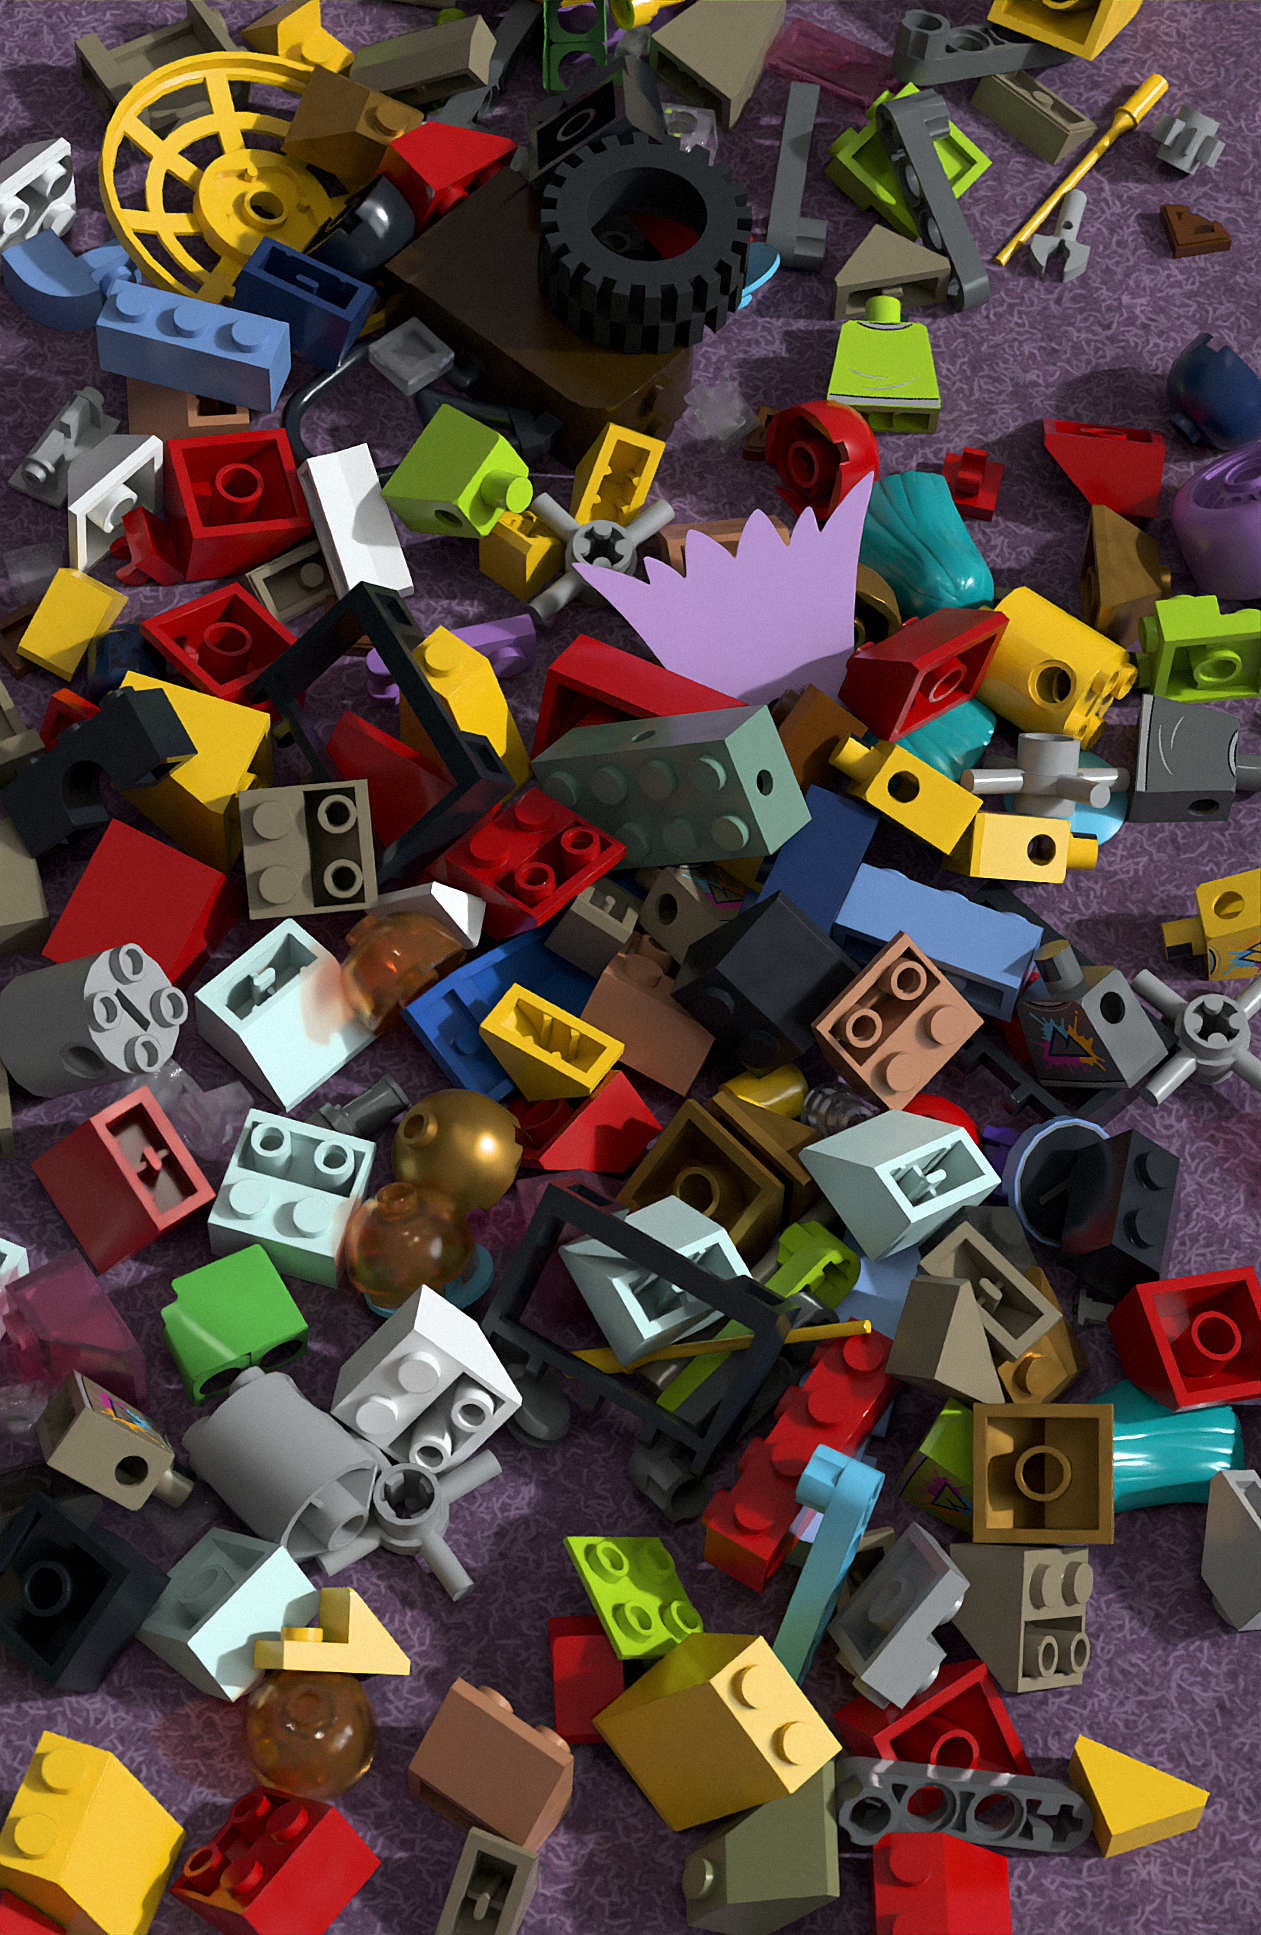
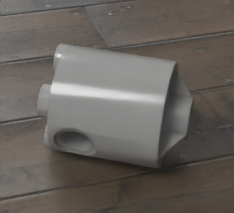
(89, 1022)
(284, 1466)

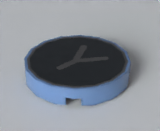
(1042, 1172)

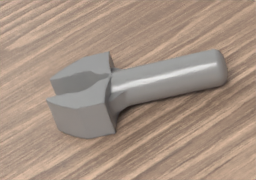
(1063, 239)

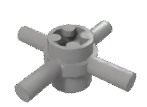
(596, 542)
(1046, 777)
(1209, 1015)
(424, 1530)

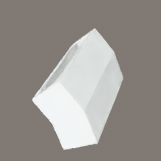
(353, 521)

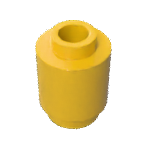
(779, 1091)

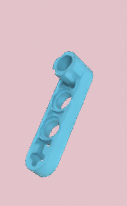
(846, 1496)

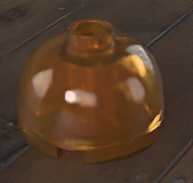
(394, 965)
(408, 1240)
(309, 1733)

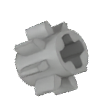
(1187, 139)

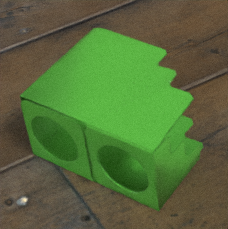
(567, 42)
(226, 1313)

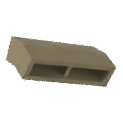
(428, 62)

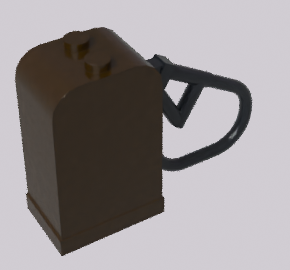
(527, 372)

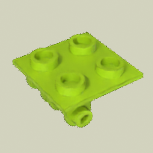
(635, 1594)

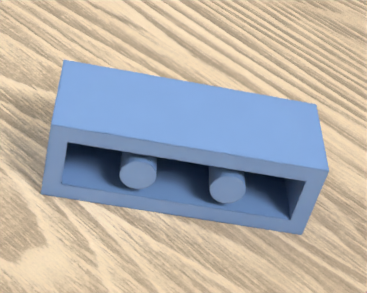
(193, 346)
(974, 947)

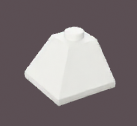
(107, 485)

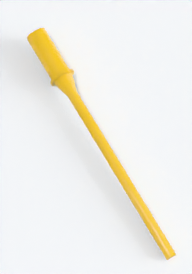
(1125, 119)
(607, 1361)

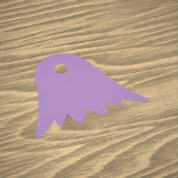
(757, 618)

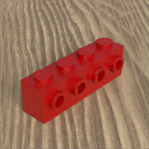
(838, 1407)

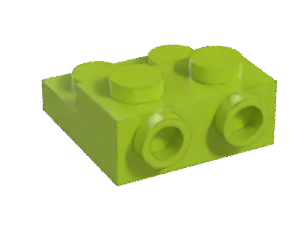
(868, 178)
(1197, 652)

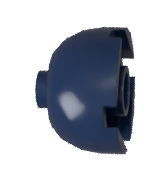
(1214, 397)

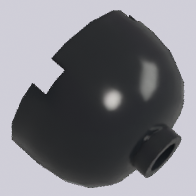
(366, 232)

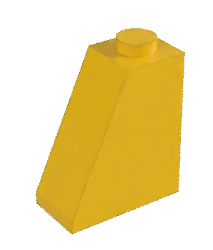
(472, 699)

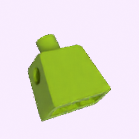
(458, 478)

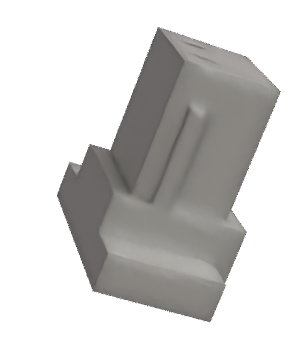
(1089, 1312)

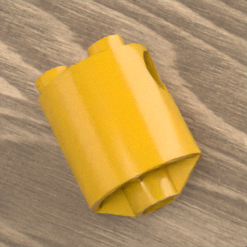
(1037, 659)

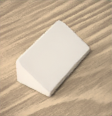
(452, 907)

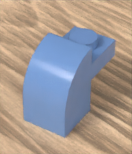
(61, 288)

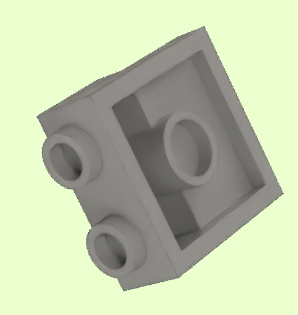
(891, 1619)

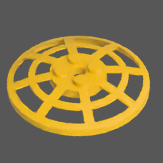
(229, 183)

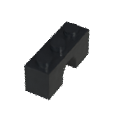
(58, 792)

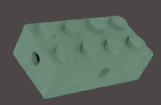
(680, 785)

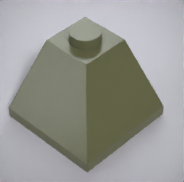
(767, 1863)

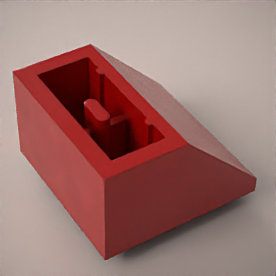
(442, 167)
(530, 863)
(123, 1180)
(276, 1867)

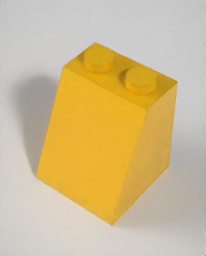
(1070, 25)
(201, 797)
(716, 1730)
(87, 1841)

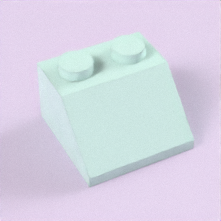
(221, 1602)

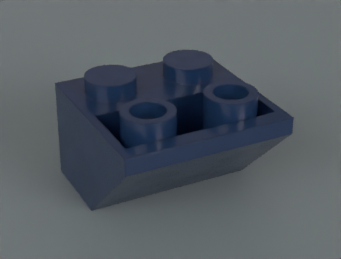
(316, 300)

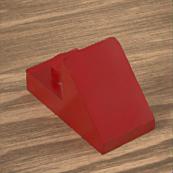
(583, 1676)

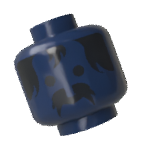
(115, 653)

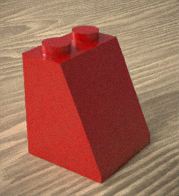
(150, 898)

